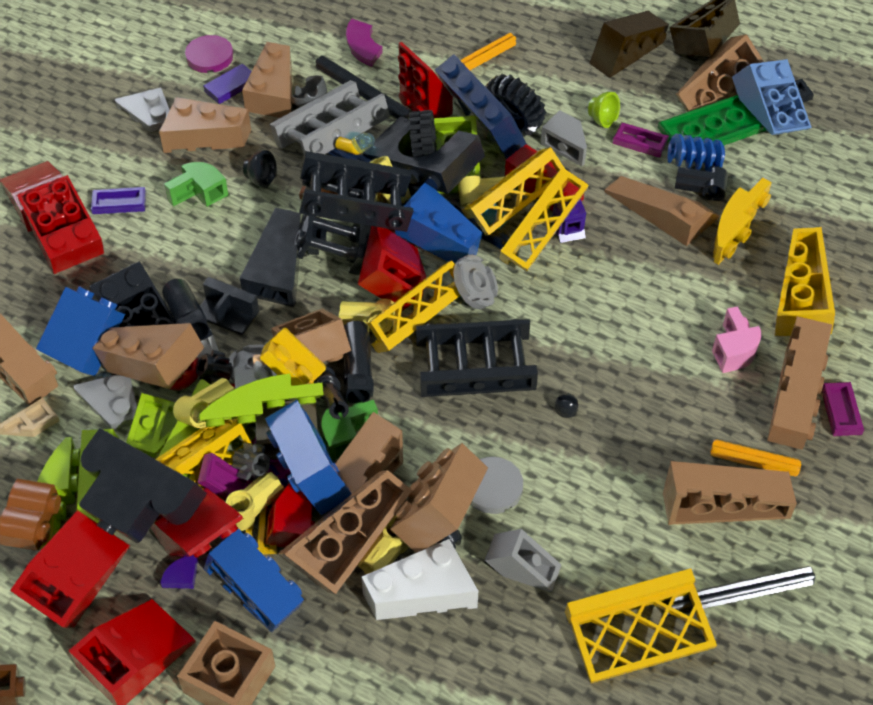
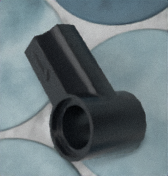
(709, 183)

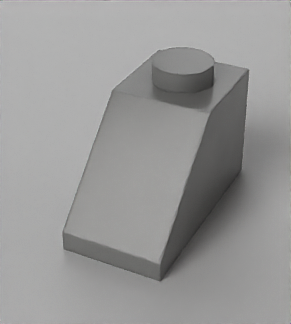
(565, 137)
(522, 560)

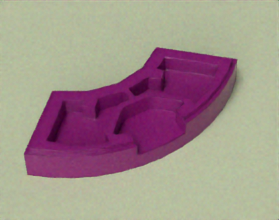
(361, 44)

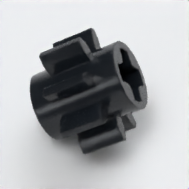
(214, 367)

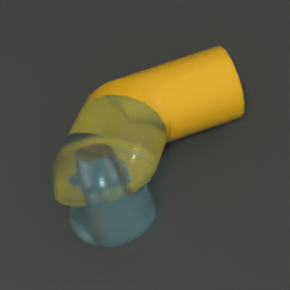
(357, 144)

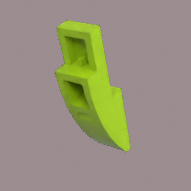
(247, 400)
(61, 472)

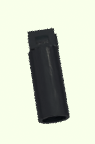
(185, 307)
(357, 364)

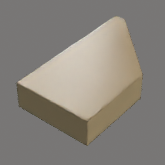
(30, 420)

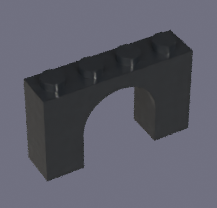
(439, 169)

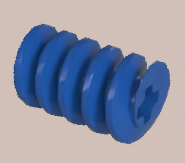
(696, 150)

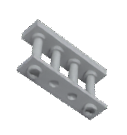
(332, 116)

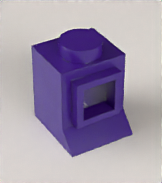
(576, 216)

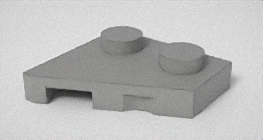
(146, 107)
(110, 399)

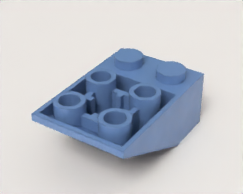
(772, 96)

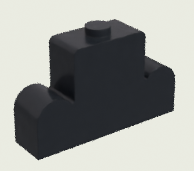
(134, 488)

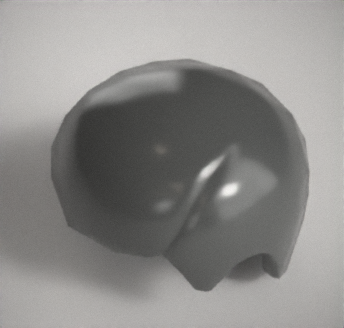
(313, 89)

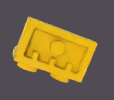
(288, 355)

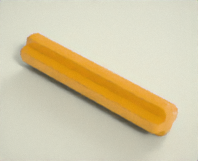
(489, 51)
(755, 457)

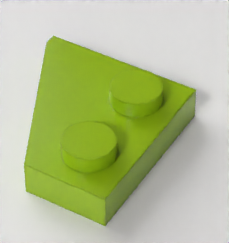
(151, 424)

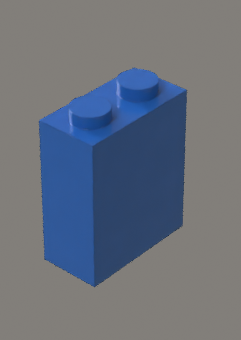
(77, 327)

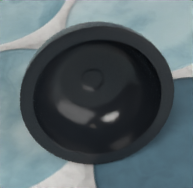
(260, 167)

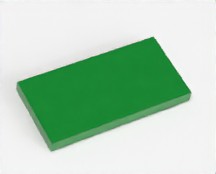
(723, 120)

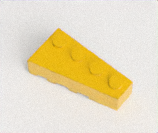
(806, 282)

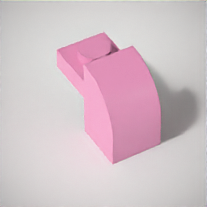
(738, 345)

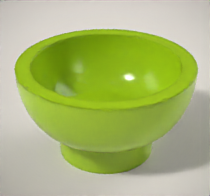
(604, 109)

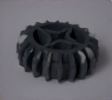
(519, 101)

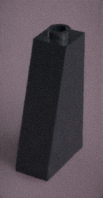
(274, 262)

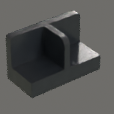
(229, 306)

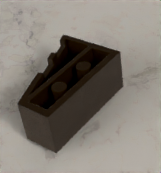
(705, 28)

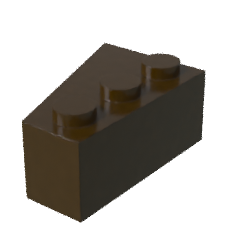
(626, 41)

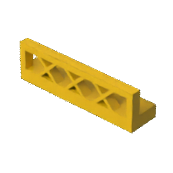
(507, 184)
(535, 216)
(422, 310)
(189, 453)

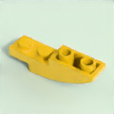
(737, 219)

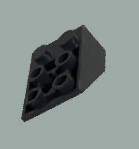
(134, 297)

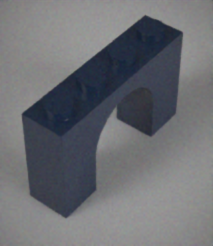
(475, 98)

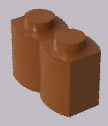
(28, 514)

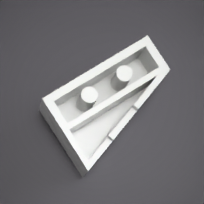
(420, 584)

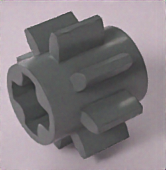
(251, 461)

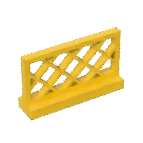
(631, 598)

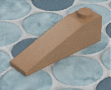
(714, 78)
(670, 212)

